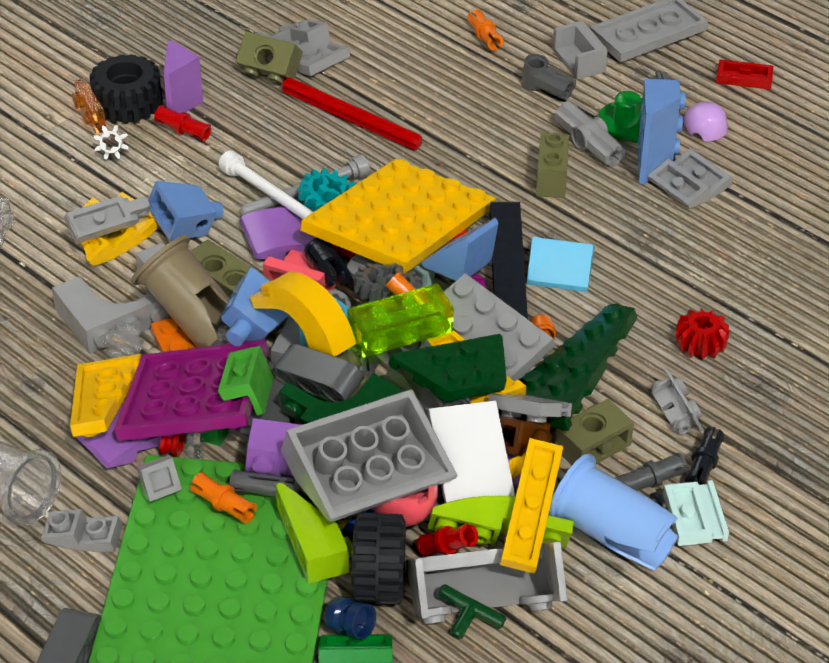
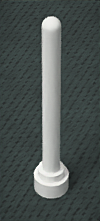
(234, 165)

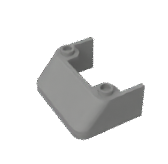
(485, 580)

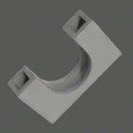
(93, 317)

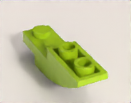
(491, 517)

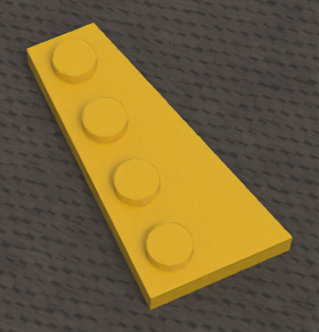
(100, 393)

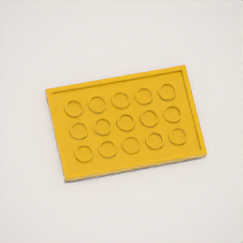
(398, 214)

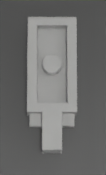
(105, 217)

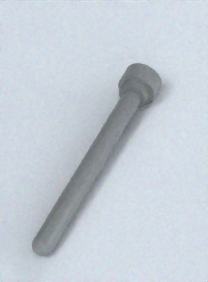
(356, 168)

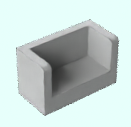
(579, 50)

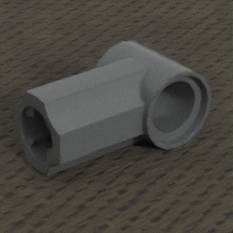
(539, 76)

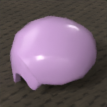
(707, 120)

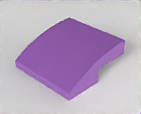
(274, 232)
(114, 452)

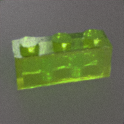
(401, 320)

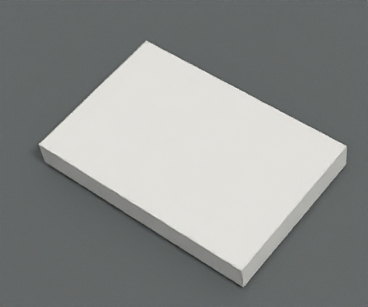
(475, 448)

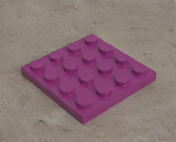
(180, 394)

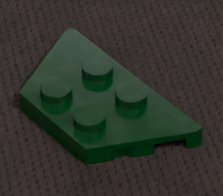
(457, 368)

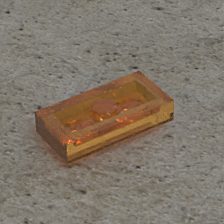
(90, 106)

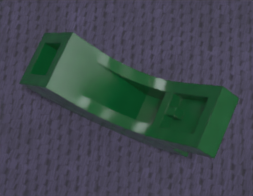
(308, 408)

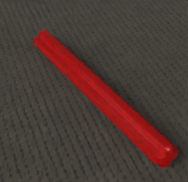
(352, 113)

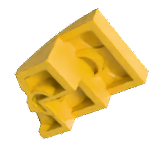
(116, 243)

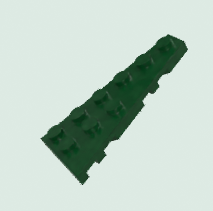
(579, 362)

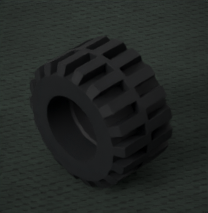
(127, 87)
(378, 558)

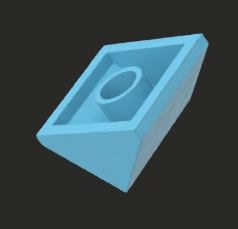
(560, 264)

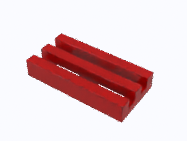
(744, 74)

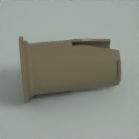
(184, 290)

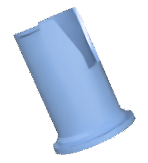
(614, 514)

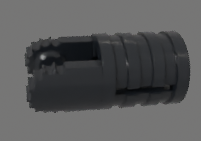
(326, 260)

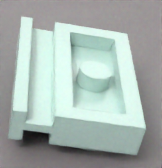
(697, 512)

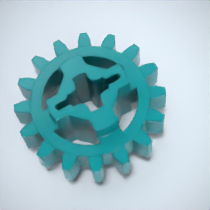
(322, 187)

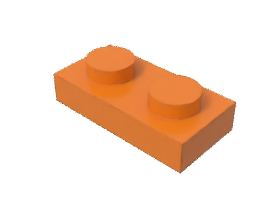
(170, 336)

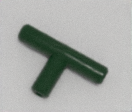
(470, 609)

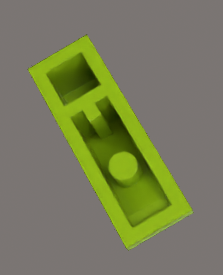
(316, 541)

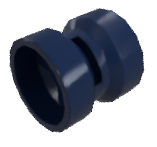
(344, 616)

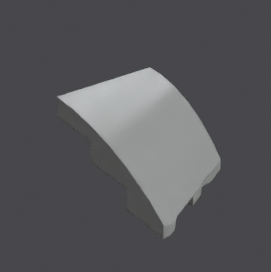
(315, 42)

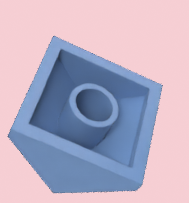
(465, 253)

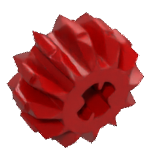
(702, 333)

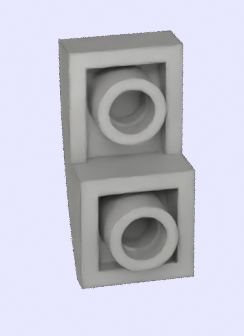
(74, 531)

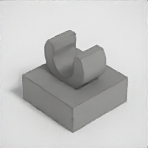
(159, 478)

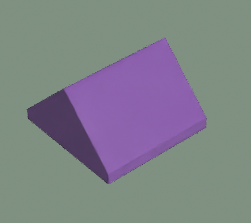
(182, 78)

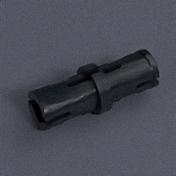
(705, 456)

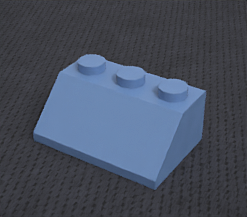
(659, 124)

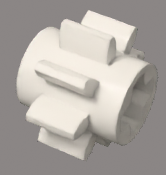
(107, 134)

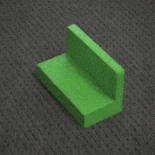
(247, 375)

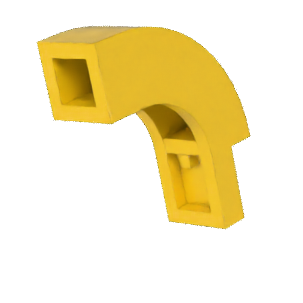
(312, 308)

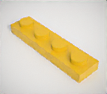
(531, 506)

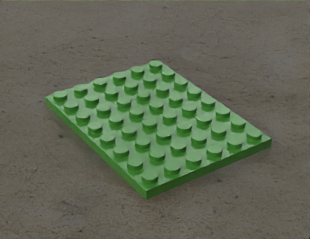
(206, 584)

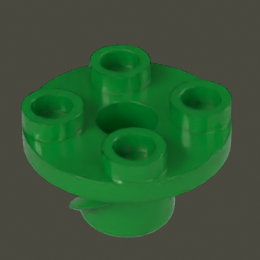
(623, 116)

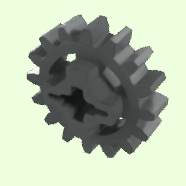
(372, 280)

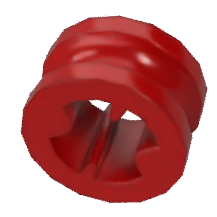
(172, 444)

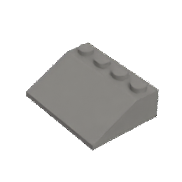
(367, 456)

